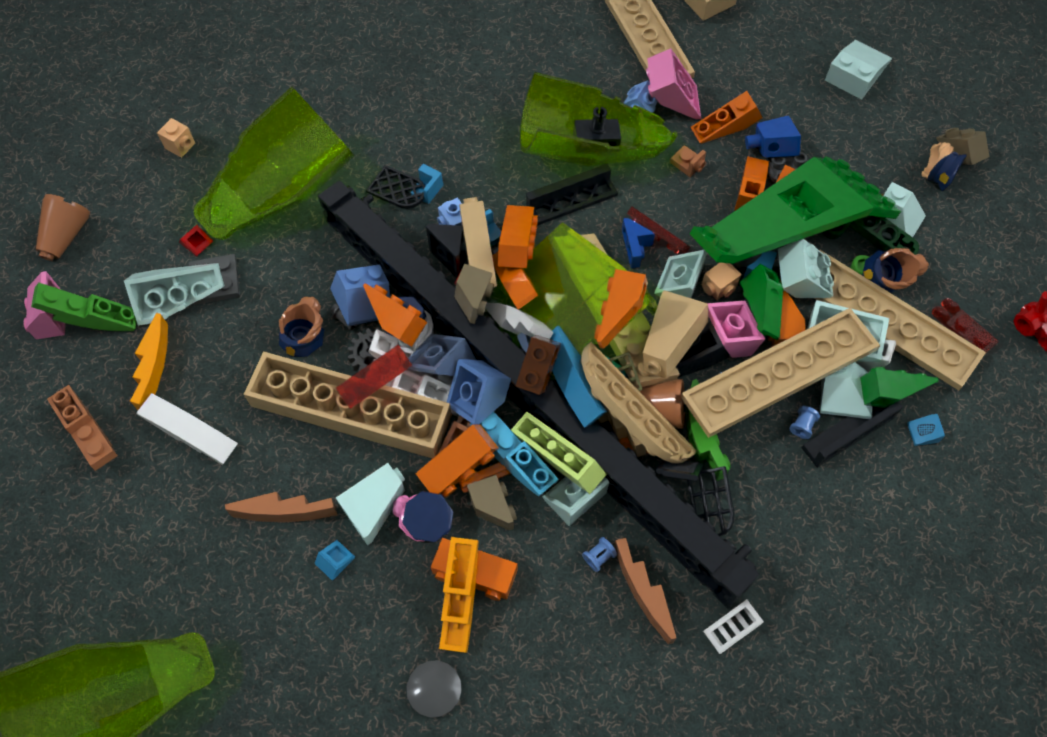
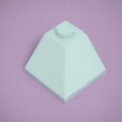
(911, 211)
(843, 393)

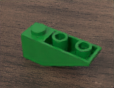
(765, 298)
(887, 387)

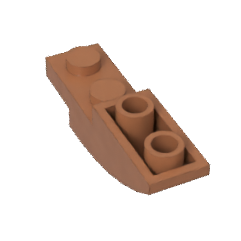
(82, 427)

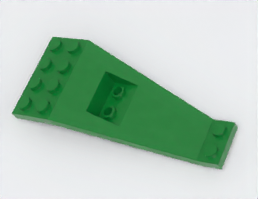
(799, 205)

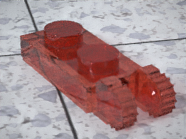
(963, 325)

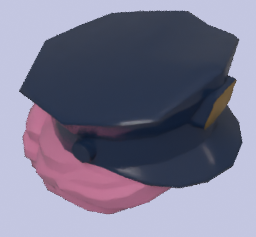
(423, 516)

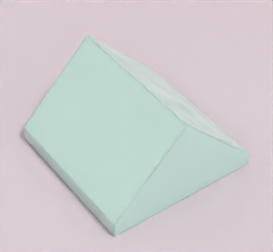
(682, 273)
(572, 501)

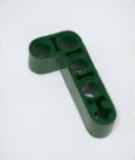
(874, 233)

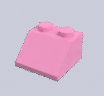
(39, 322)
(735, 327)

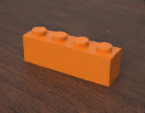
(517, 237)

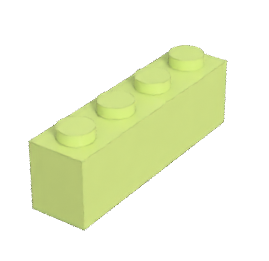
(559, 453)

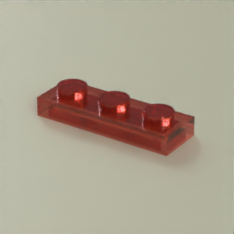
(674, 243)
(373, 376)

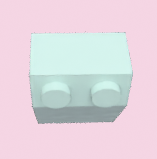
(857, 68)
(874, 323)

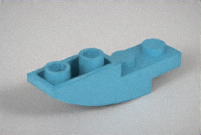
(518, 456)

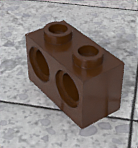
(538, 364)

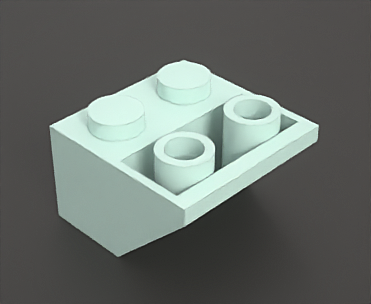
(805, 271)

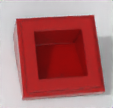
(196, 240)

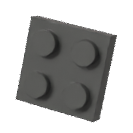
(230, 277)

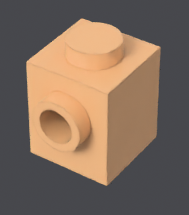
(176, 137)
(721, 280)

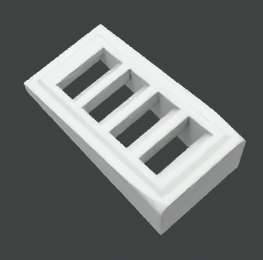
(727, 618)

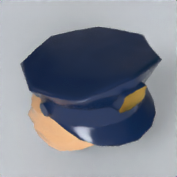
(943, 164)

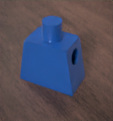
(775, 138)

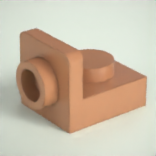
(688, 161)

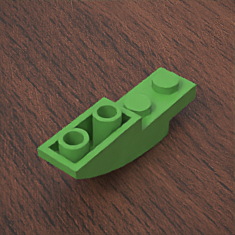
(83, 312)
(706, 447)

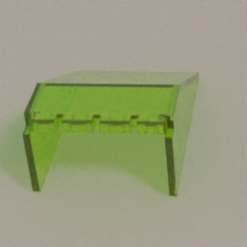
(571, 285)

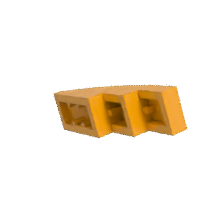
(152, 358)
(459, 594)

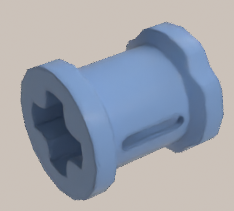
(804, 422)
(608, 552)

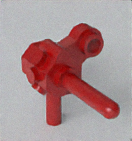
(1033, 320)

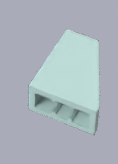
(372, 500)

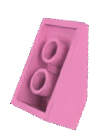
(672, 84)

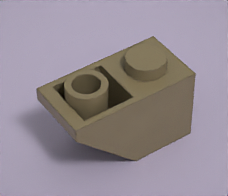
(967, 142)
(472, 289)
(490, 502)

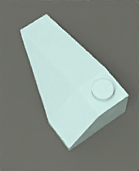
(170, 289)

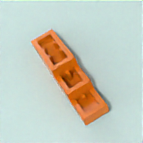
(516, 283)

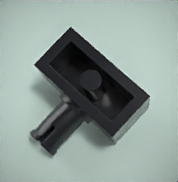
(599, 128)

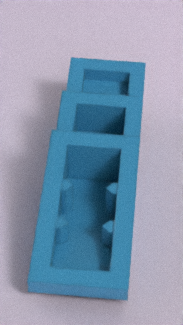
(573, 381)

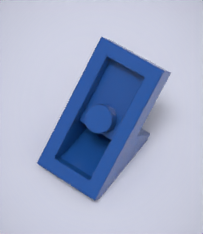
(635, 239)

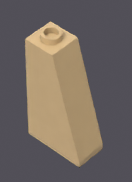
(476, 236)
(673, 332)

